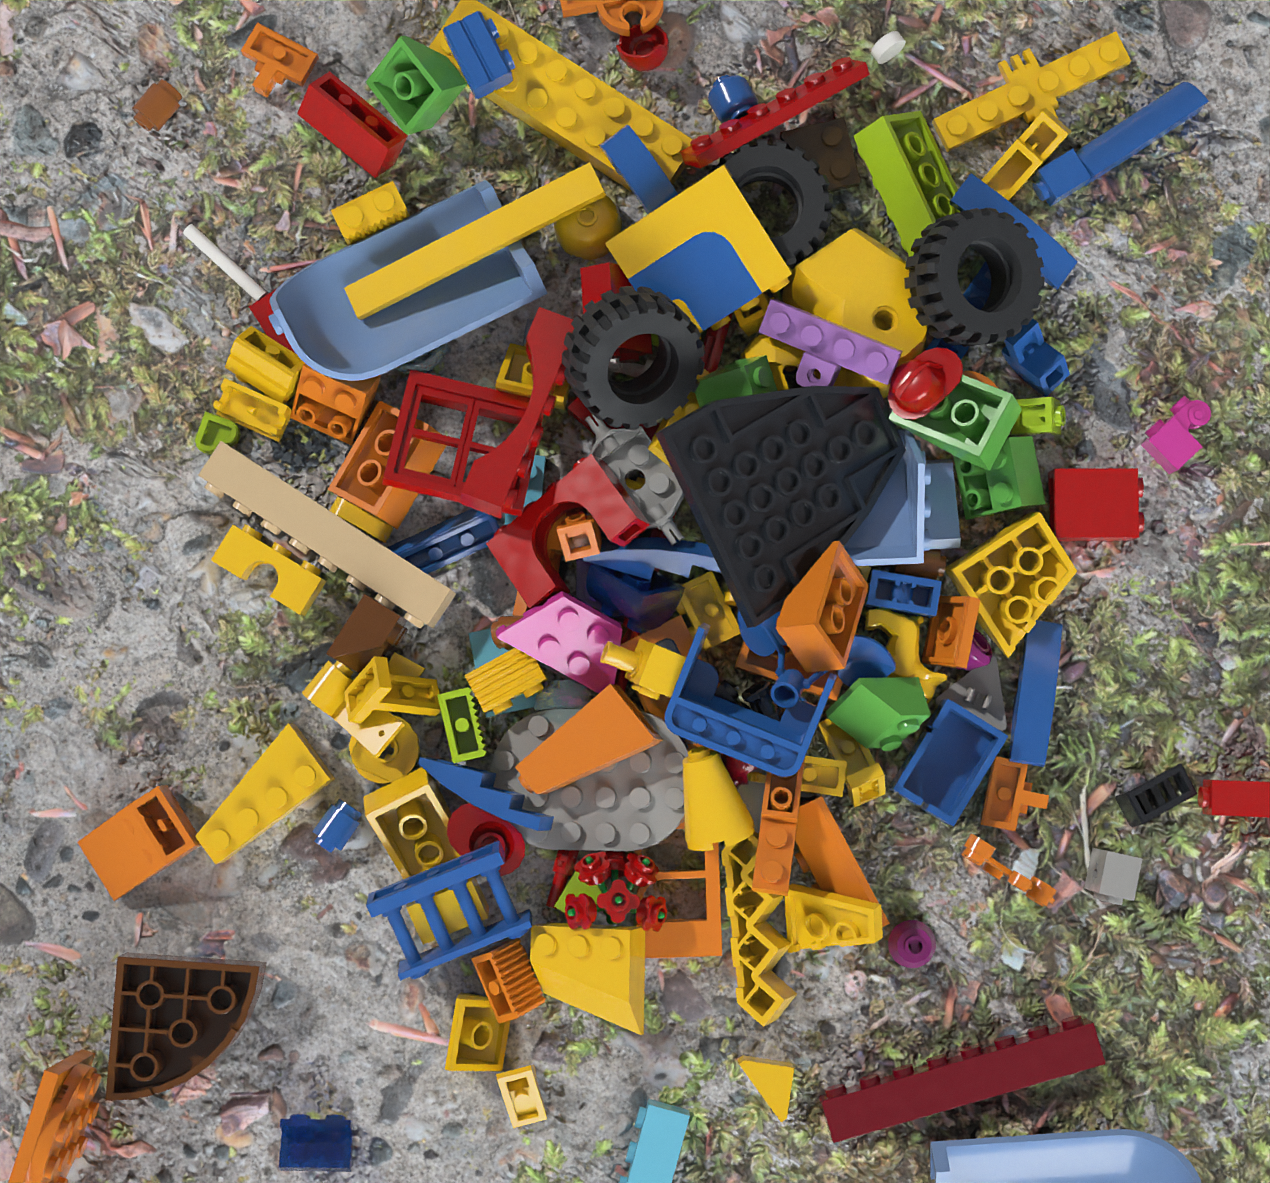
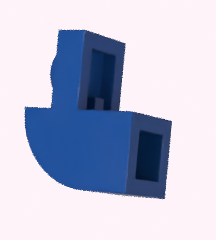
(1035, 359)

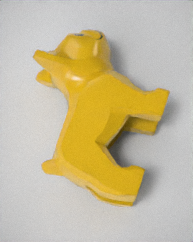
(904, 647)

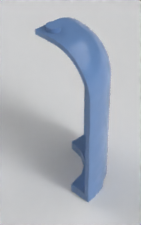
(334, 342)
(1061, 1158)

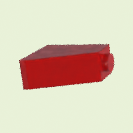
(1235, 798)

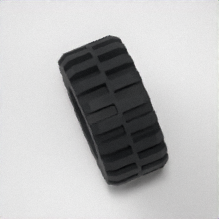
(797, 176)
(1012, 269)
(656, 390)

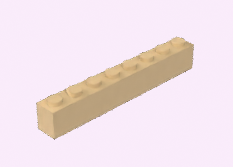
(327, 535)

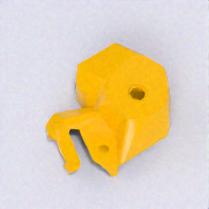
(854, 286)

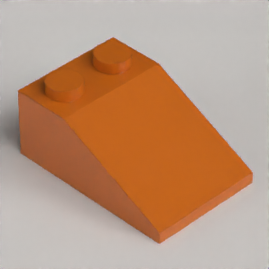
(824, 611)

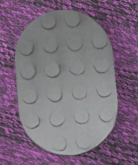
(610, 810)

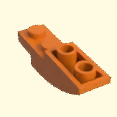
(777, 833)

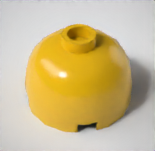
(589, 229)

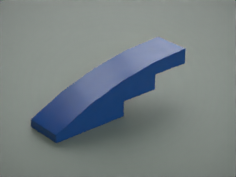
(1056, 259)
(647, 553)
(1035, 694)
(479, 790)

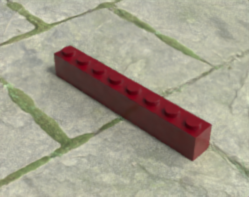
(961, 1079)

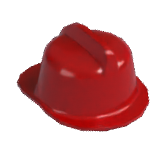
(924, 382)
(475, 828)

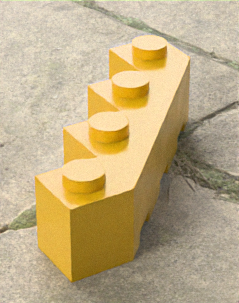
(754, 942)

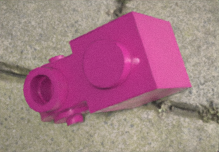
(1170, 440)

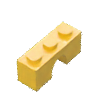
(243, 552)

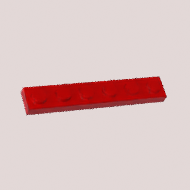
(767, 116)

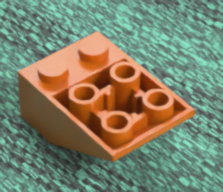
(139, 841)

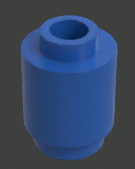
(336, 826)

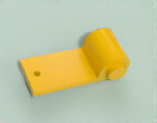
(327, 694)

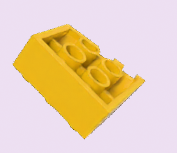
(1014, 577)
(593, 969)

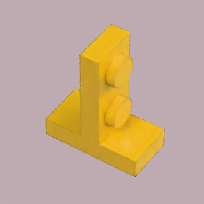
(389, 692)
(863, 776)

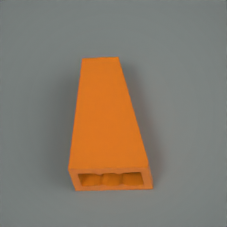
(591, 740)

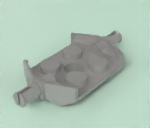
(628, 452)

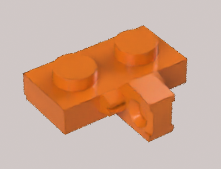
(277, 59)
(1008, 795)

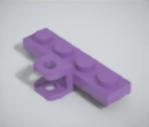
(828, 346)

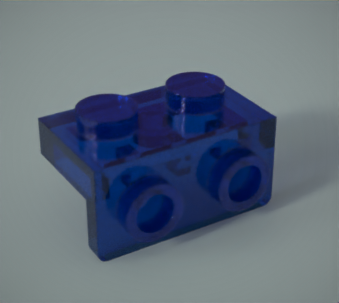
(316, 1144)

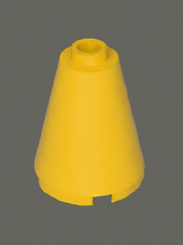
(712, 803)

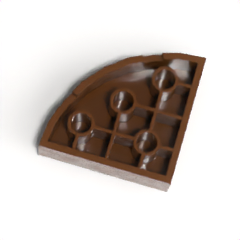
(175, 1018)

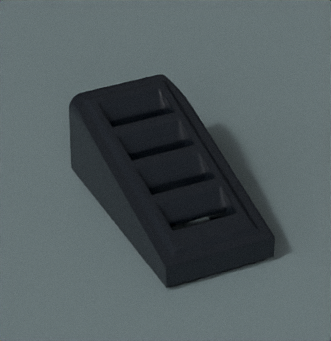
(1137, 806)

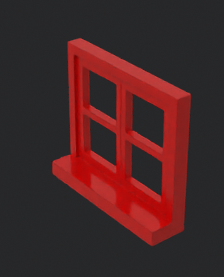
(459, 396)

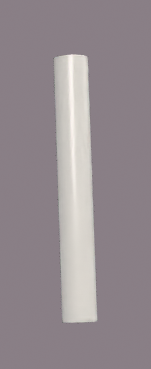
(224, 262)

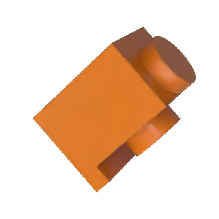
(579, 531)

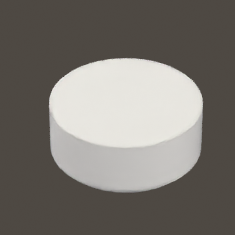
(888, 47)

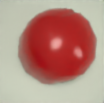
(644, 50)

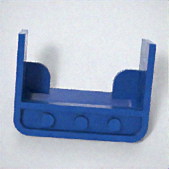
(733, 729)

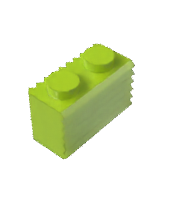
(462, 725)

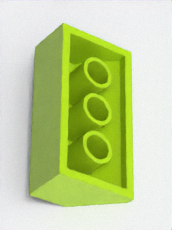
(907, 172)

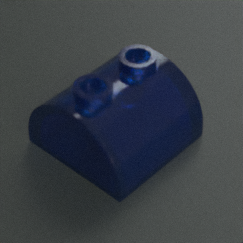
(638, 599)

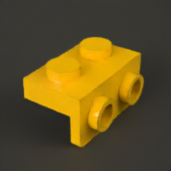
(705, 604)

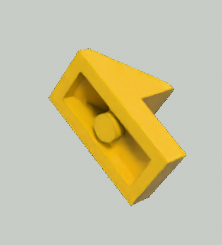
(522, 1095)

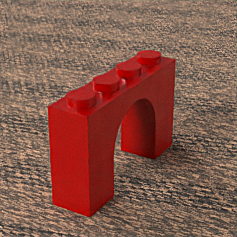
(523, 542)

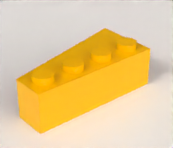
(269, 791)

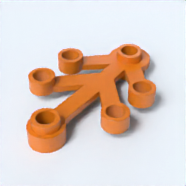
(980, 851)

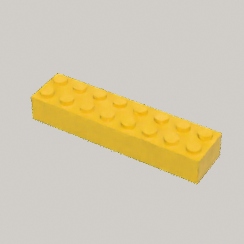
(569, 101)

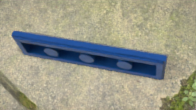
(447, 541)

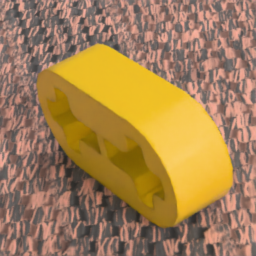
(361, 519)

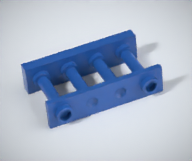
(453, 876)

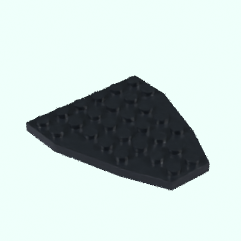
(781, 481)

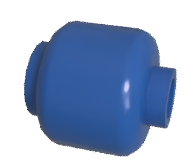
(731, 97)

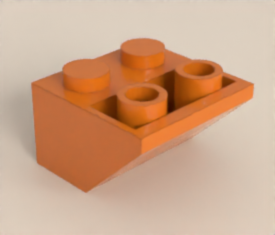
(333, 404)

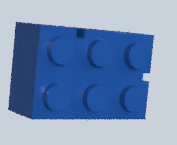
(948, 762)

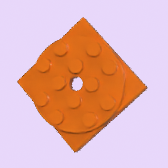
(58, 1121)

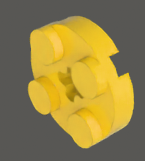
(393, 766)

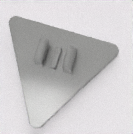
(980, 694)

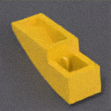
(1026, 155)

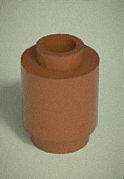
(156, 106)
(933, 566)

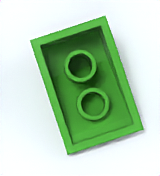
(968, 422)

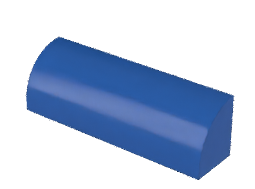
(1141, 129)

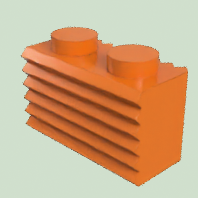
(508, 980)

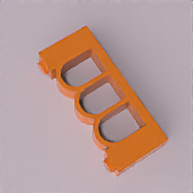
(694, 935)

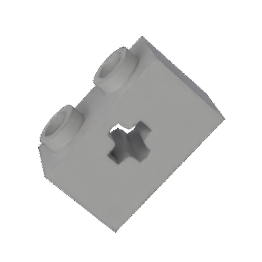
(1112, 876)

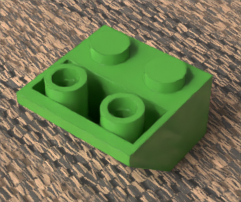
(1008, 486)

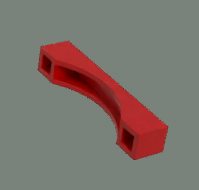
(494, 475)

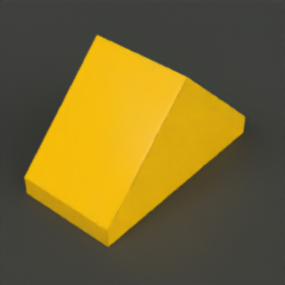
(772, 1080)

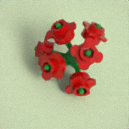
(617, 900)

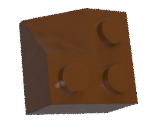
(367, 634)

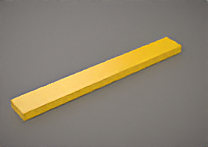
(475, 241)

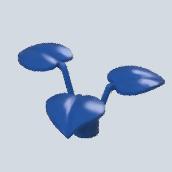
(865, 660)

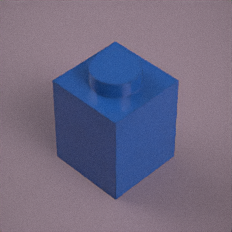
(1060, 178)

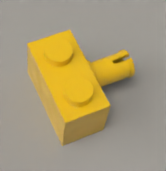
(649, 667)

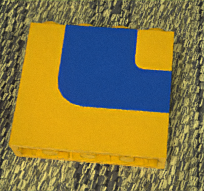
(703, 252)

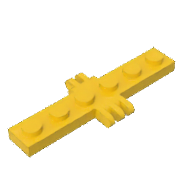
(1030, 90)

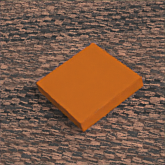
(951, 632)

